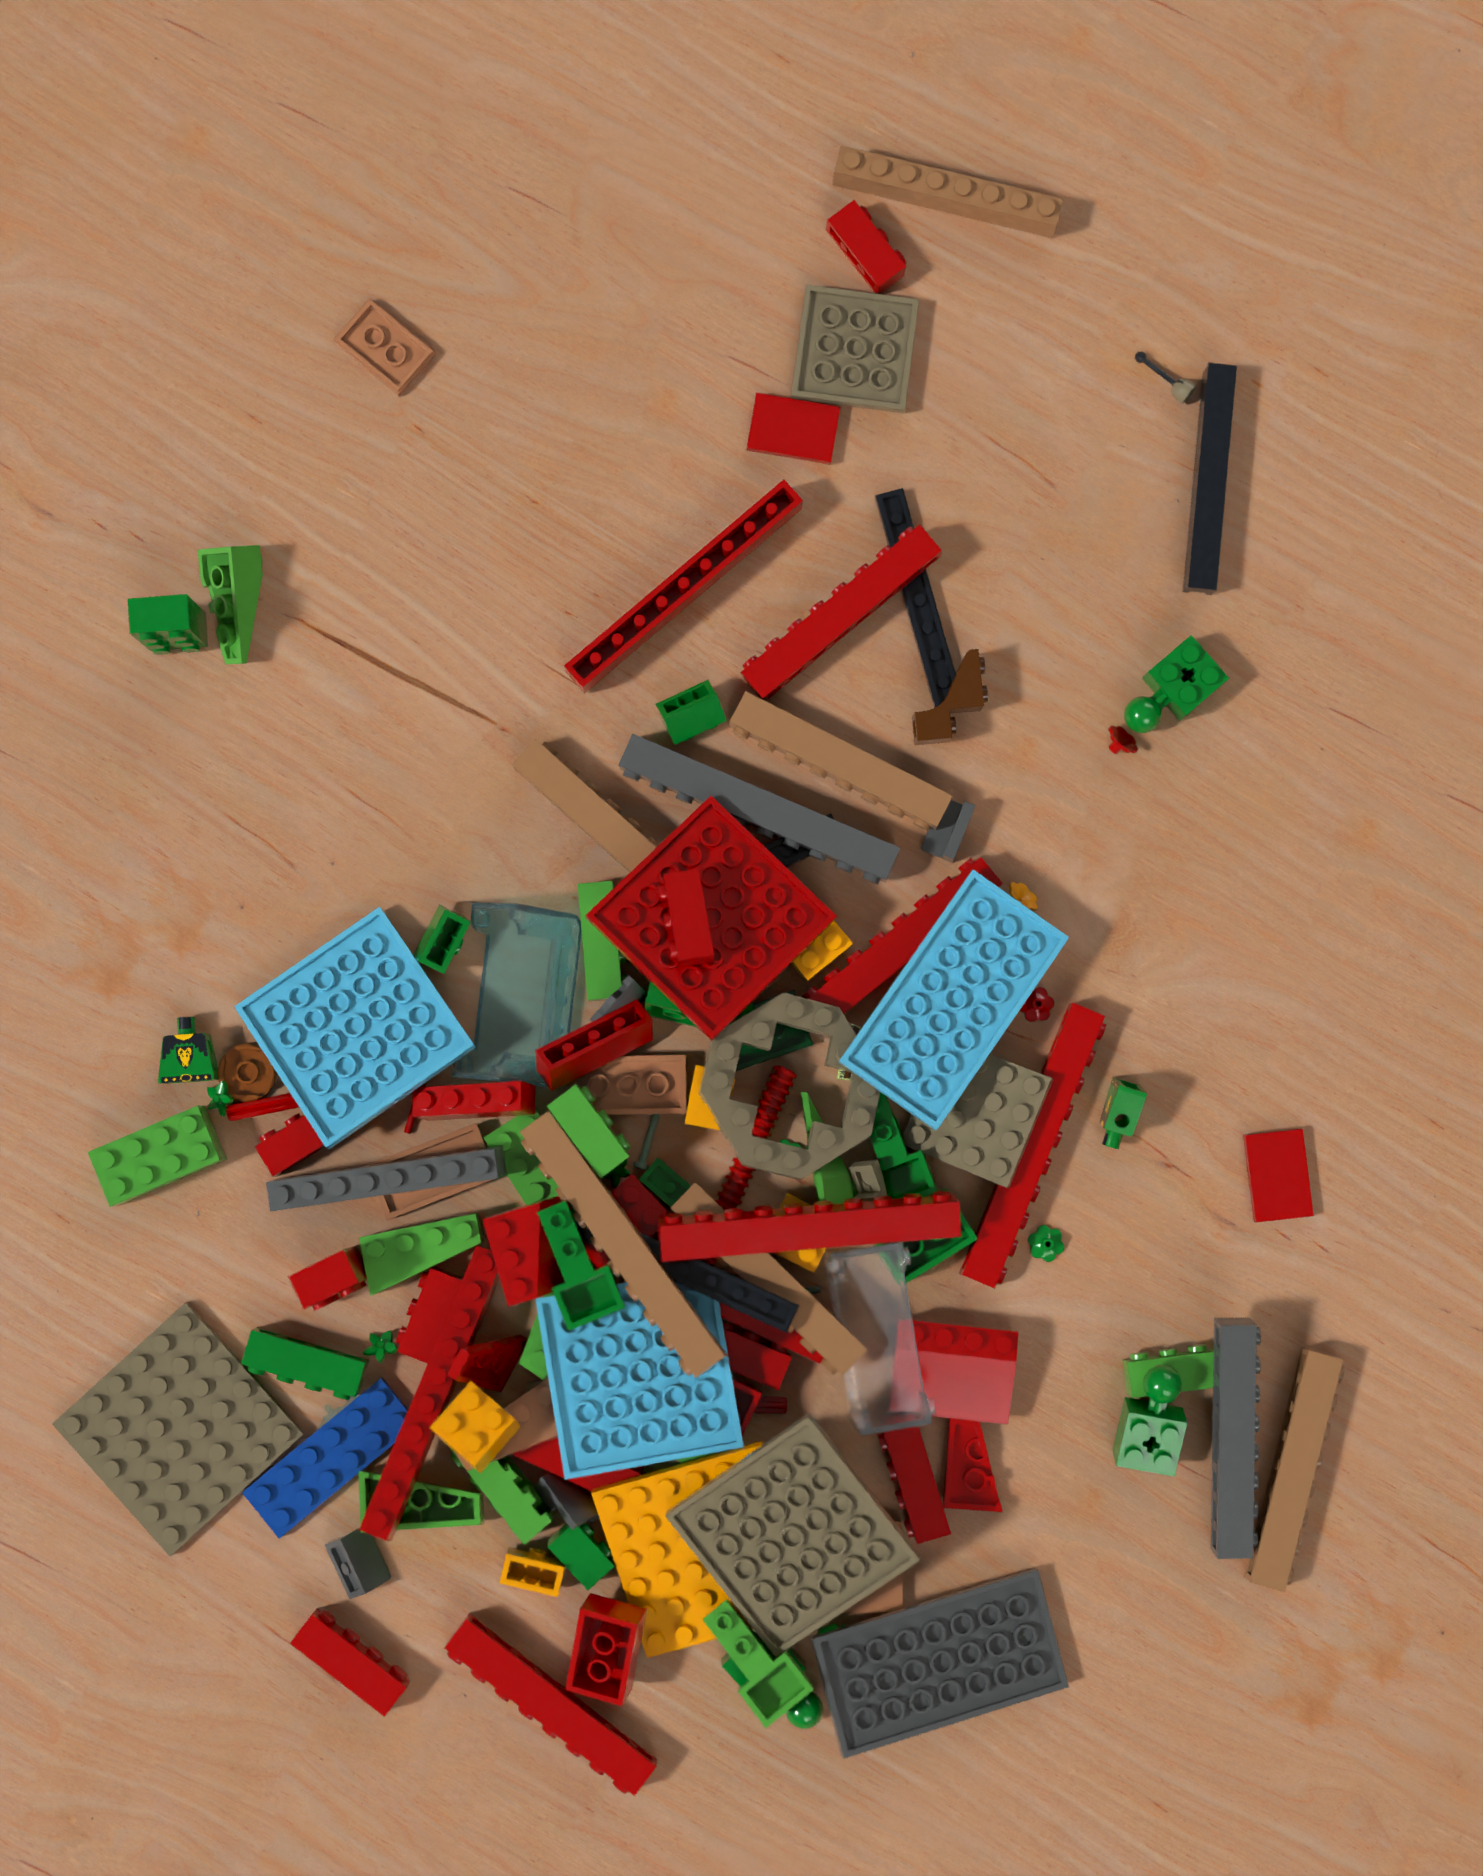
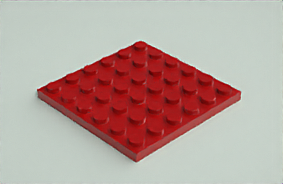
(753, 907)

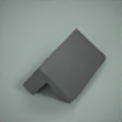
(949, 832)
(358, 1562)

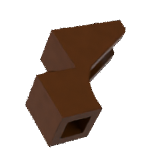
(964, 695)

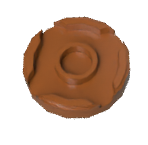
(247, 1072)

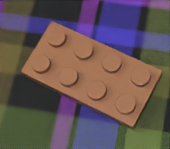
(639, 1085)
(458, 1141)

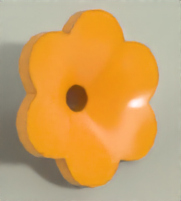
(1023, 895)

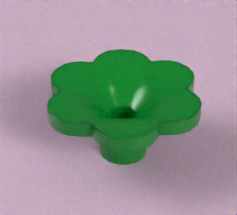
(1038, 1240)

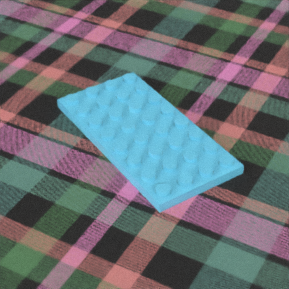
(953, 1000)

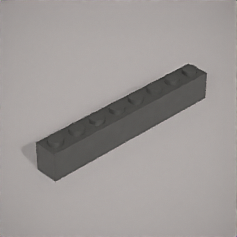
(386, 1178)
(1234, 1438)

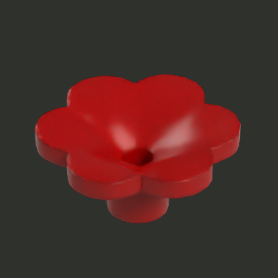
(1121, 740)
(1033, 1012)

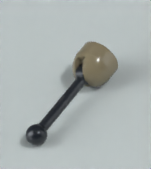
(1181, 388)

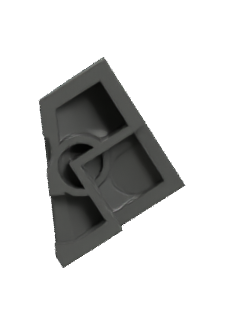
(624, 995)
(570, 1500)

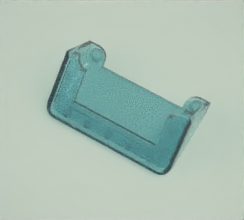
(523, 989)

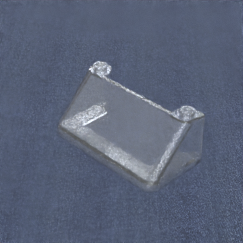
(874, 1306)

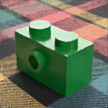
(691, 712)
(442, 939)
(582, 1553)

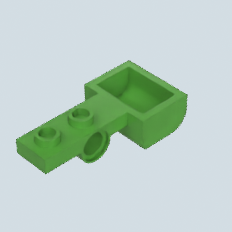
(771, 1684)

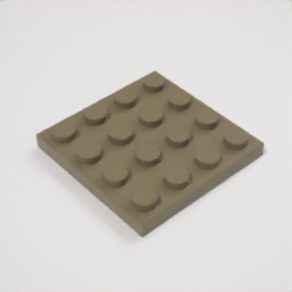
(855, 348)
(987, 1123)

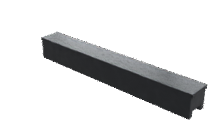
(1209, 478)

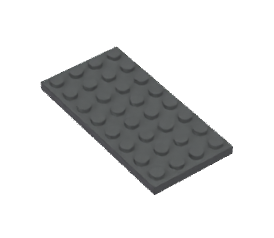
(939, 1662)

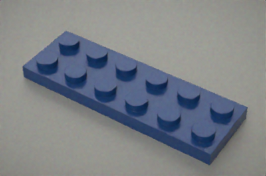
(328, 1458)

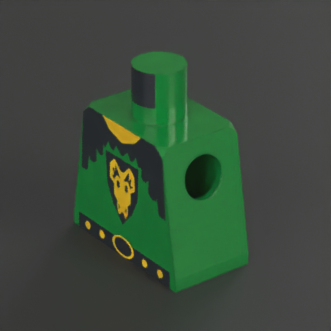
(187, 1055)
(1121, 1099)

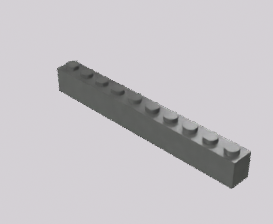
(759, 809)

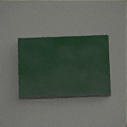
(785, 1041)

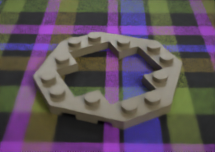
(738, 1118)

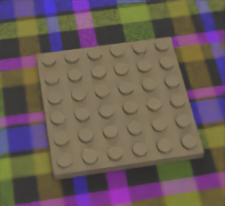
(178, 1428)
(793, 1535)

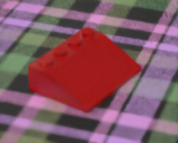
(967, 1370)

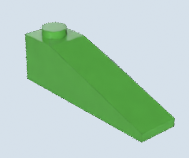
(234, 587)
(832, 1179)

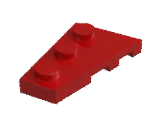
(488, 1362)
(968, 1471)

